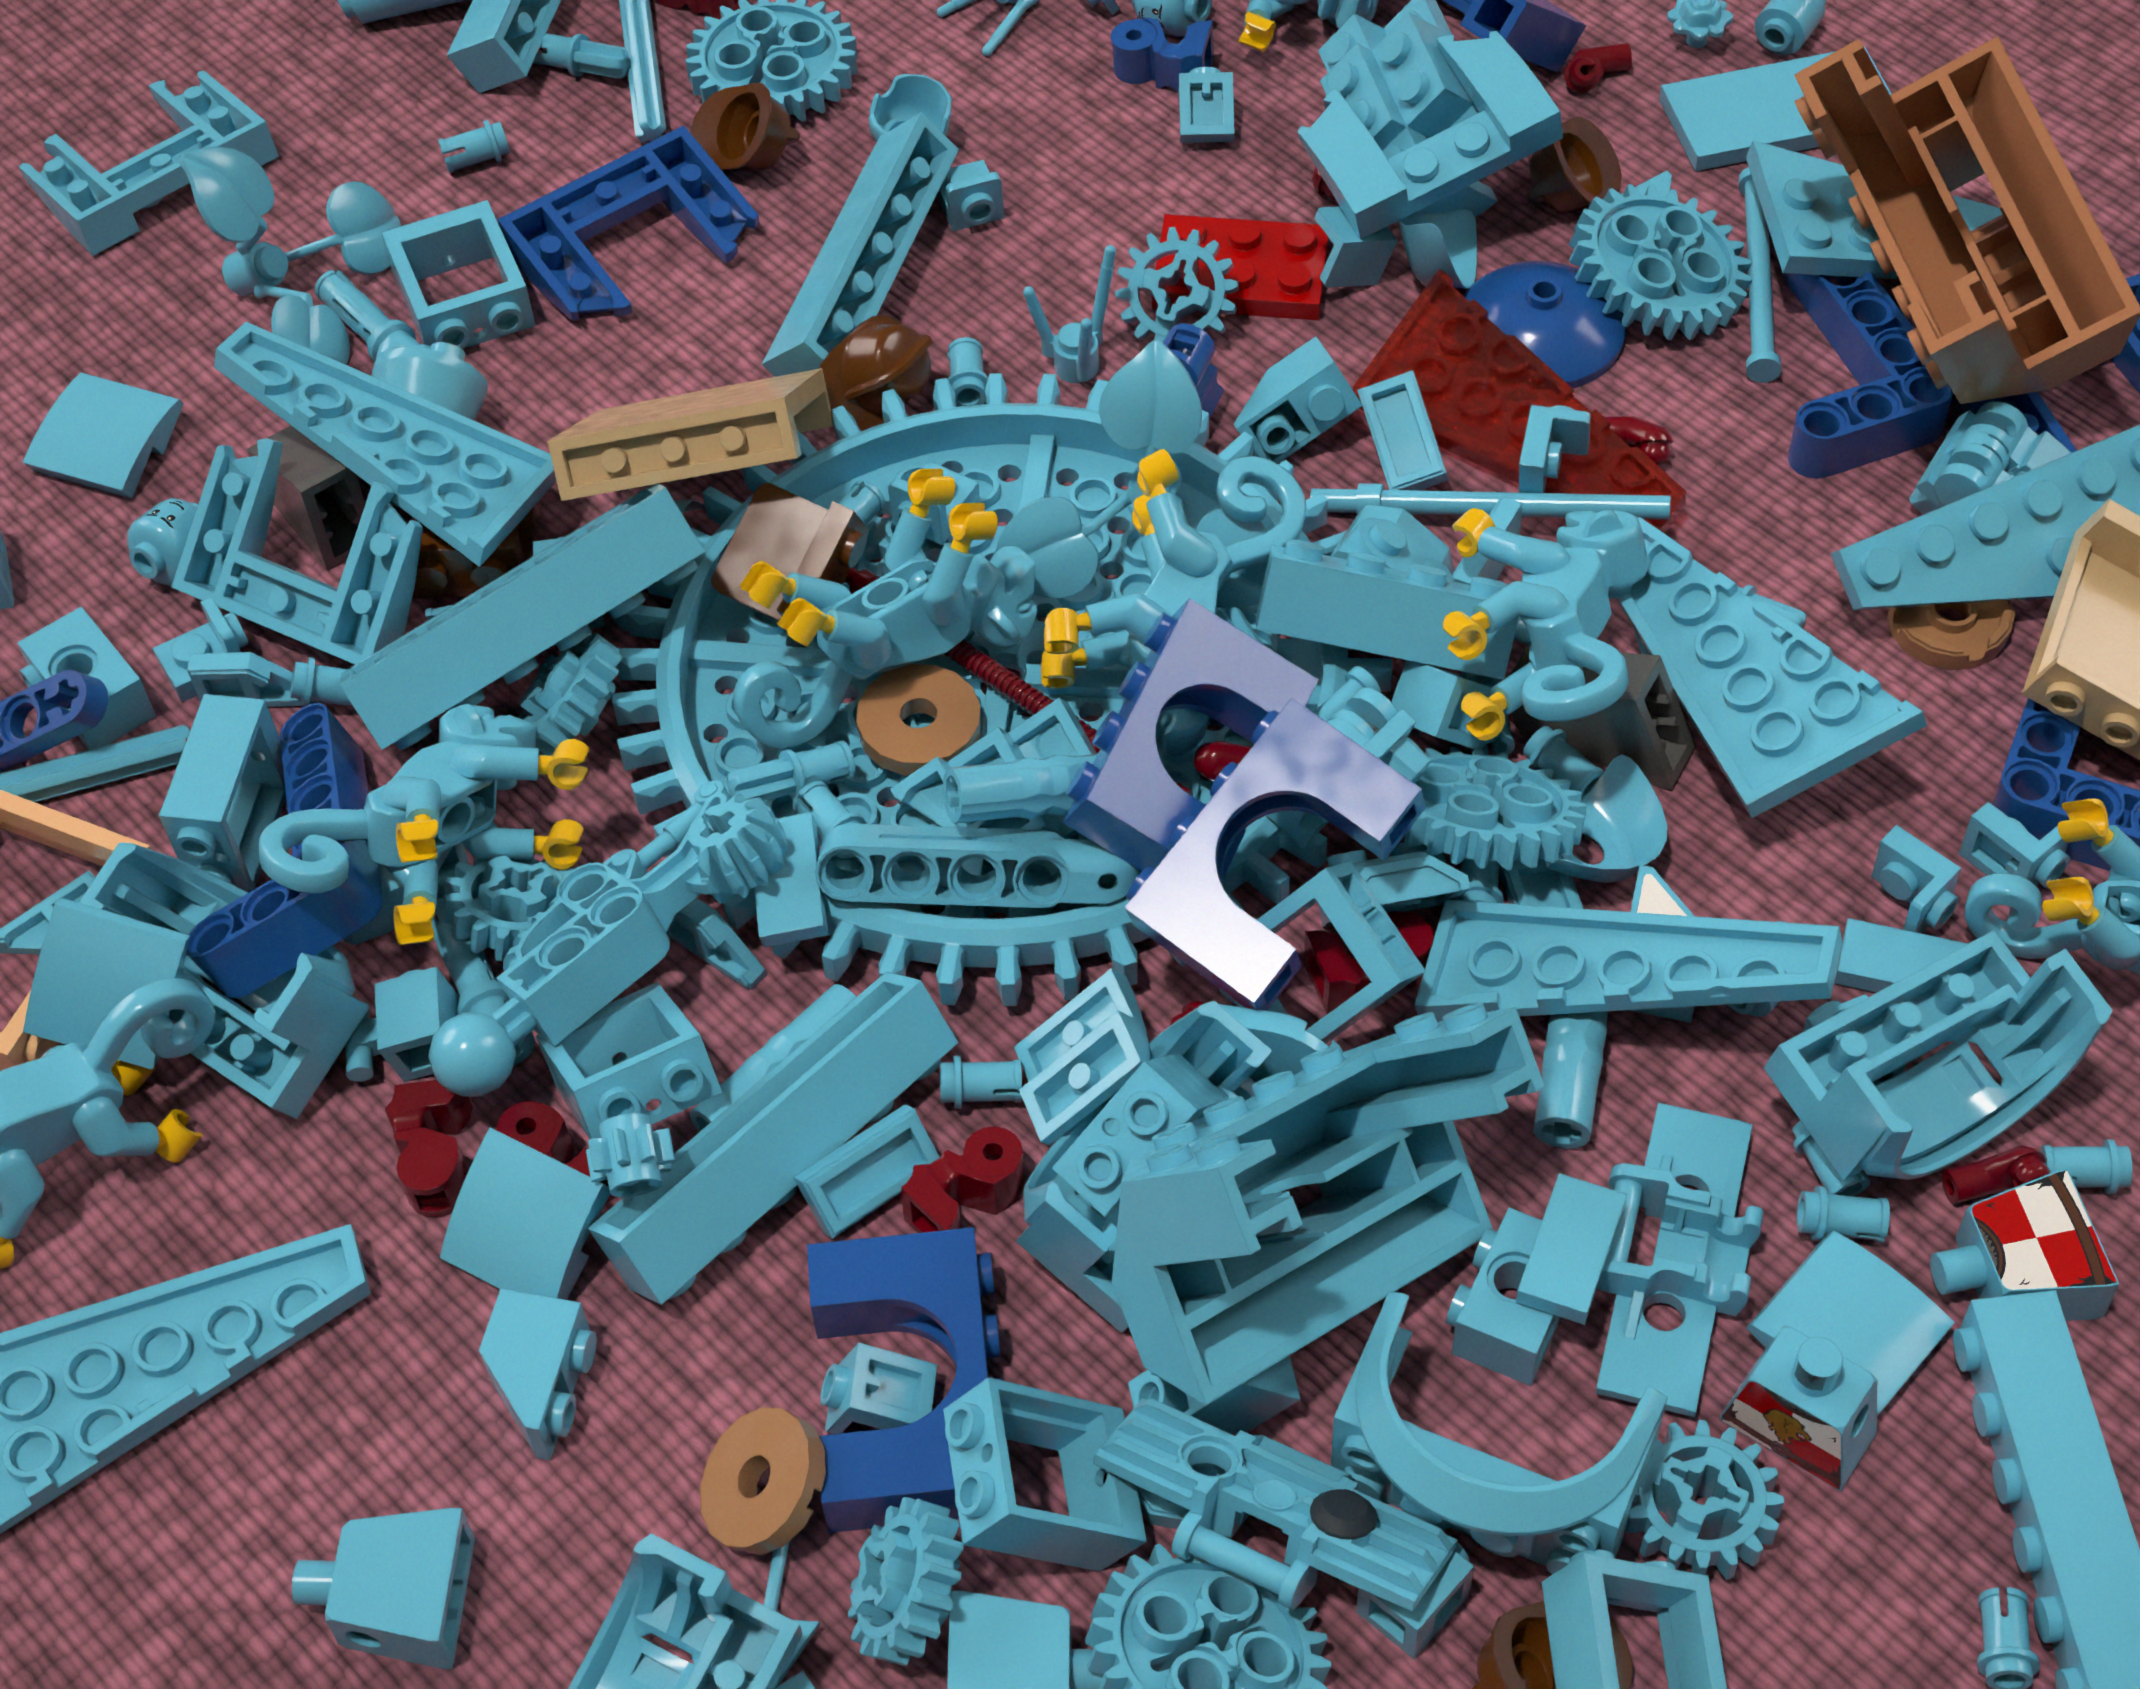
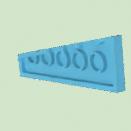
(1618, 960)

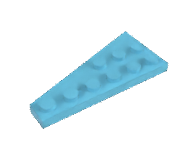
(442, 466)

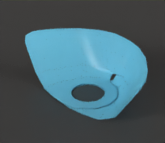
(1441, 242)
(1624, 821)

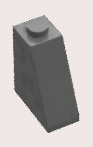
(317, 497)
(1640, 724)

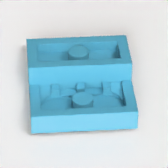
(102, 434)
(90, 966)
(1082, 1055)
(522, 1219)
(1859, 1306)

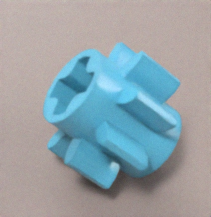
(630, 1155)

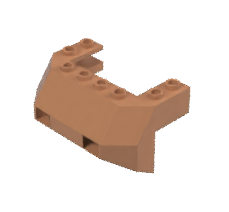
(1991, 305)

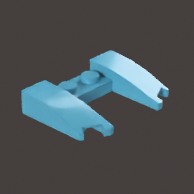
(1511, 124)
(101, 206)
(227, 562)

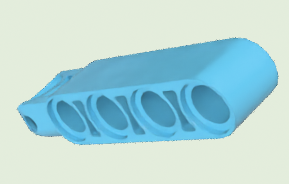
(945, 881)

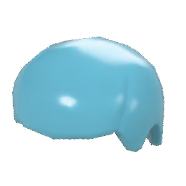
(905, 99)

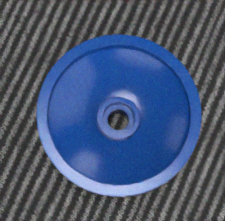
(1553, 317)

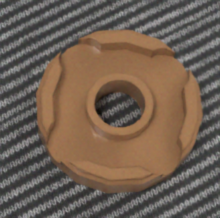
(1953, 643)
(914, 691)
(734, 1467)

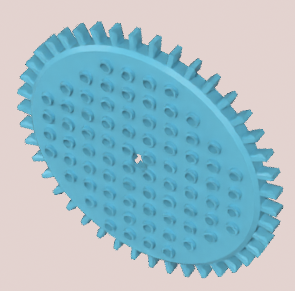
(986, 443)

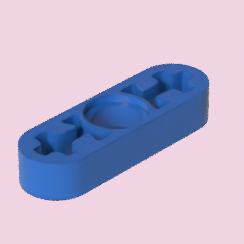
(54, 724)

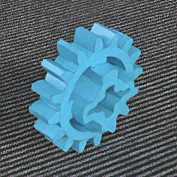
(1154, 281)
(570, 691)
(506, 902)
(1735, 1515)
(905, 1581)

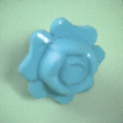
(1699, 20)

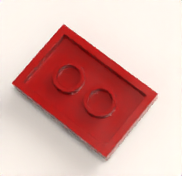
(1272, 262)

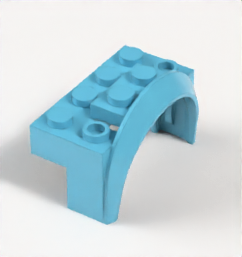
(298, 1016)
(1949, 1102)
(1063, 1226)
(1474, 1492)
(695, 1609)

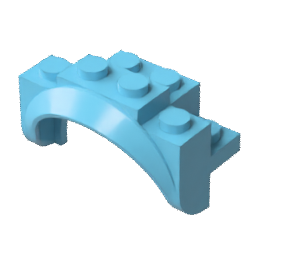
(1402, 87)

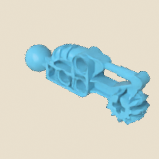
(608, 933)

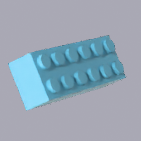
(521, 615)

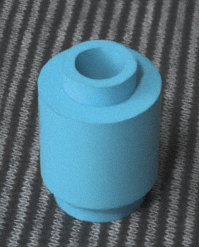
(1788, 23)

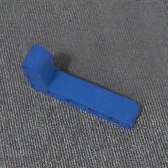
(1896, 397)
(2039, 782)
(273, 925)

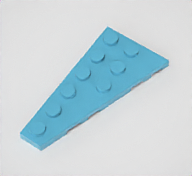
(1812, 215)
(1996, 541)
(1755, 682)
(128, 1366)

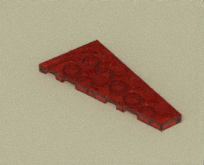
(1482, 392)

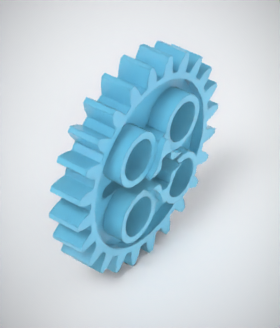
(783, 44)
(1660, 262)
(1495, 810)
(1211, 1630)

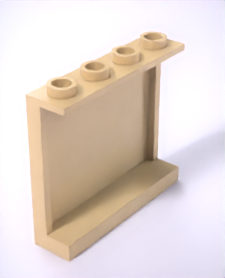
(689, 434)
(2092, 633)

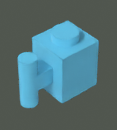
(406, 1019)

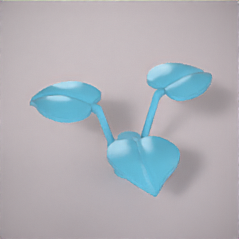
(232, 198)
(1142, 406)

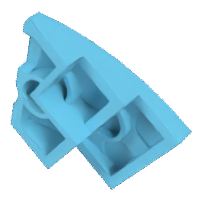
(1045, 734)

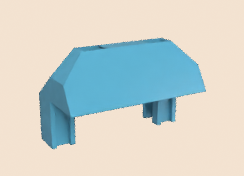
(1221, 1261)

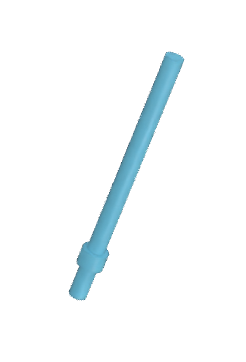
(1458, 502)

